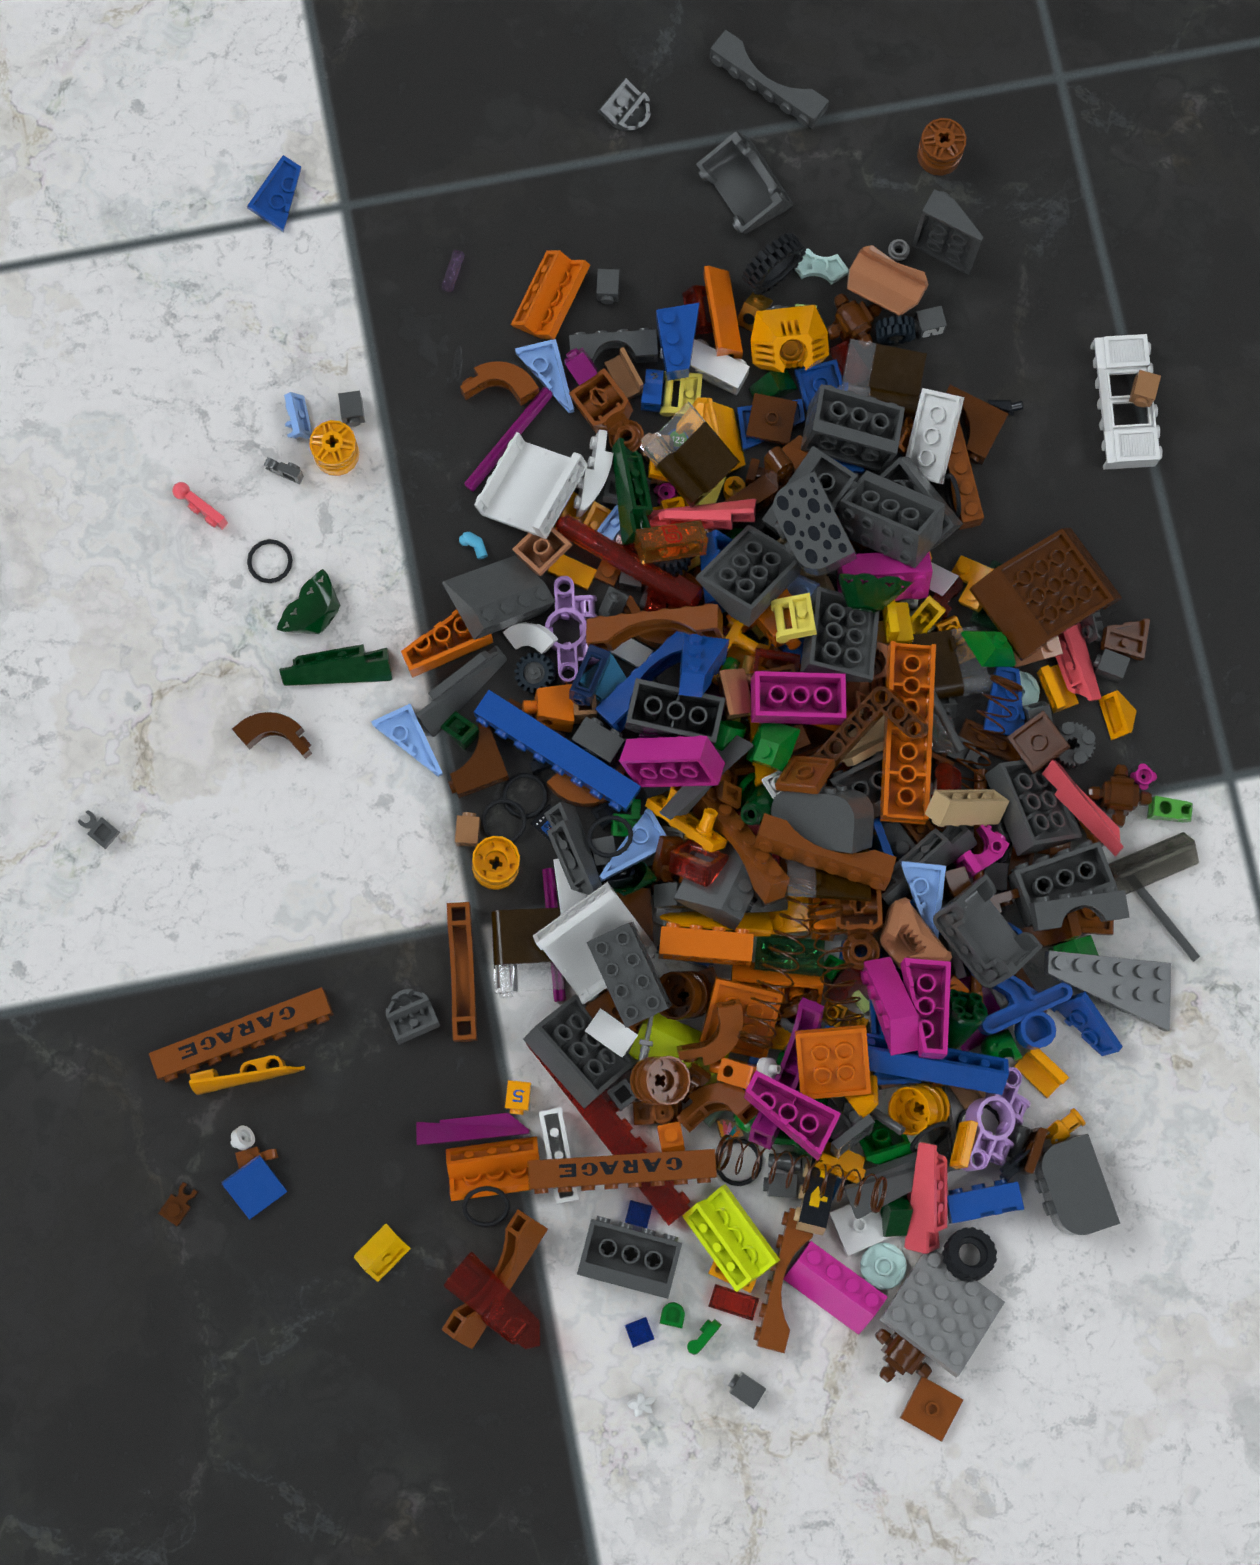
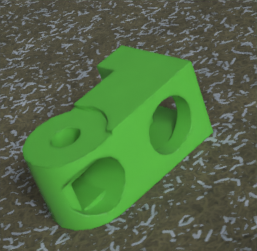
(1170, 809)

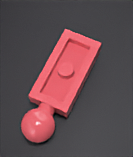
(197, 505)

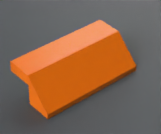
(550, 295)
(722, 312)
(490, 1164)

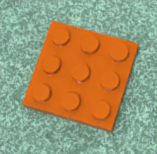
(729, 990)
(833, 1062)

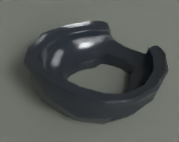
(622, 879)

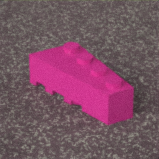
(794, 1113)

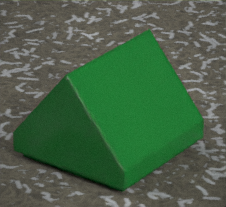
(832, 961)

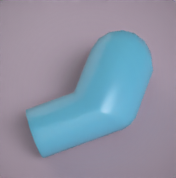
(475, 541)

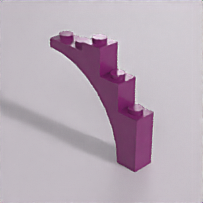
(809, 1016)

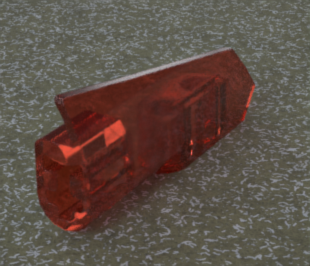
(495, 1303)

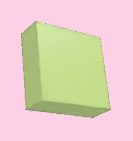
(863, 1004)

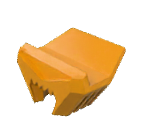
(789, 338)
(724, 424)

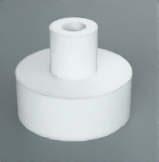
(768, 1067)
(242, 1138)

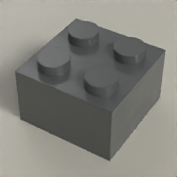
(599, 741)

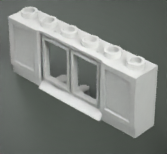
(1125, 444)

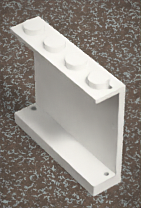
(530, 487)
(568, 935)

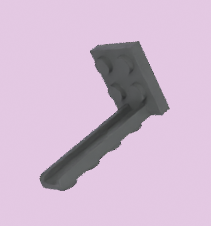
(848, 1134)

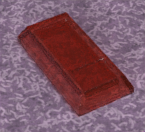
(733, 1302)

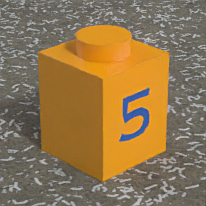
(518, 1097)

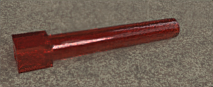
(677, 590)

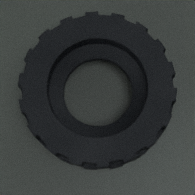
(957, 1266)

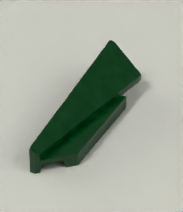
(631, 490)
(338, 666)

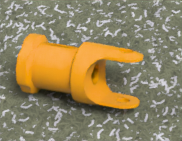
(1062, 1128)

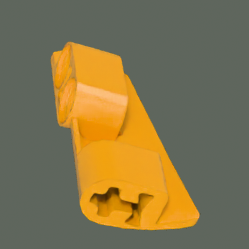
(756, 922)
(210, 1081)

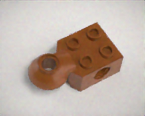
(607, 409)
(862, 922)

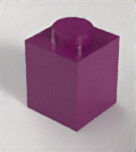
(580, 365)

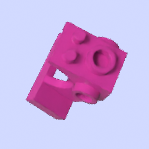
(993, 850)

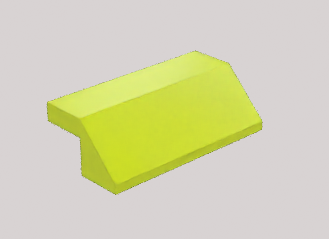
(666, 1037)
(731, 1238)

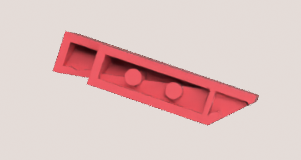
(711, 515)
(1077, 665)
(1083, 807)
(928, 1200)

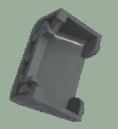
(744, 182)
(983, 935)

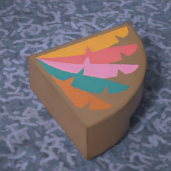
(728, 1127)

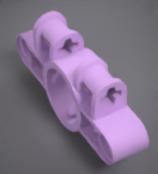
(567, 607)
(1010, 1109)

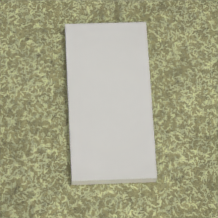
(934, 433)

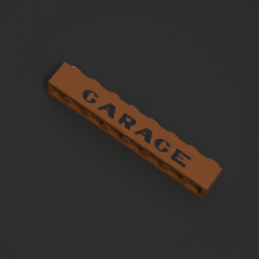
(241, 1034)
(621, 1169)

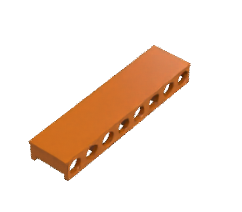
(906, 759)

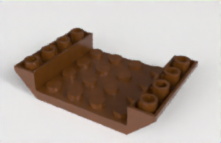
(1044, 592)

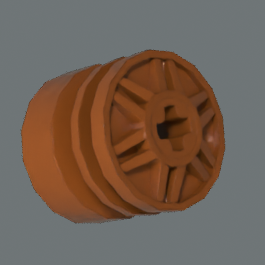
(941, 146)
(671, 1080)

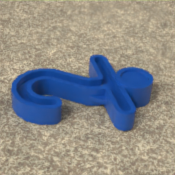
(1025, 1010)

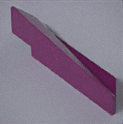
(469, 1129)

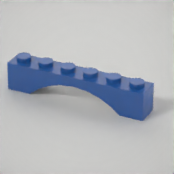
(616, 706)

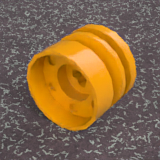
(343, 456)
(491, 850)
(918, 1107)

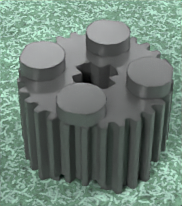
(1082, 740)

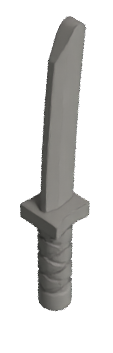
(646, 1044)

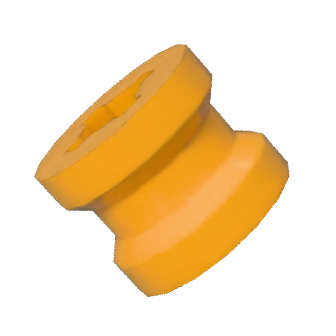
(729, 491)

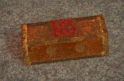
(671, 542)

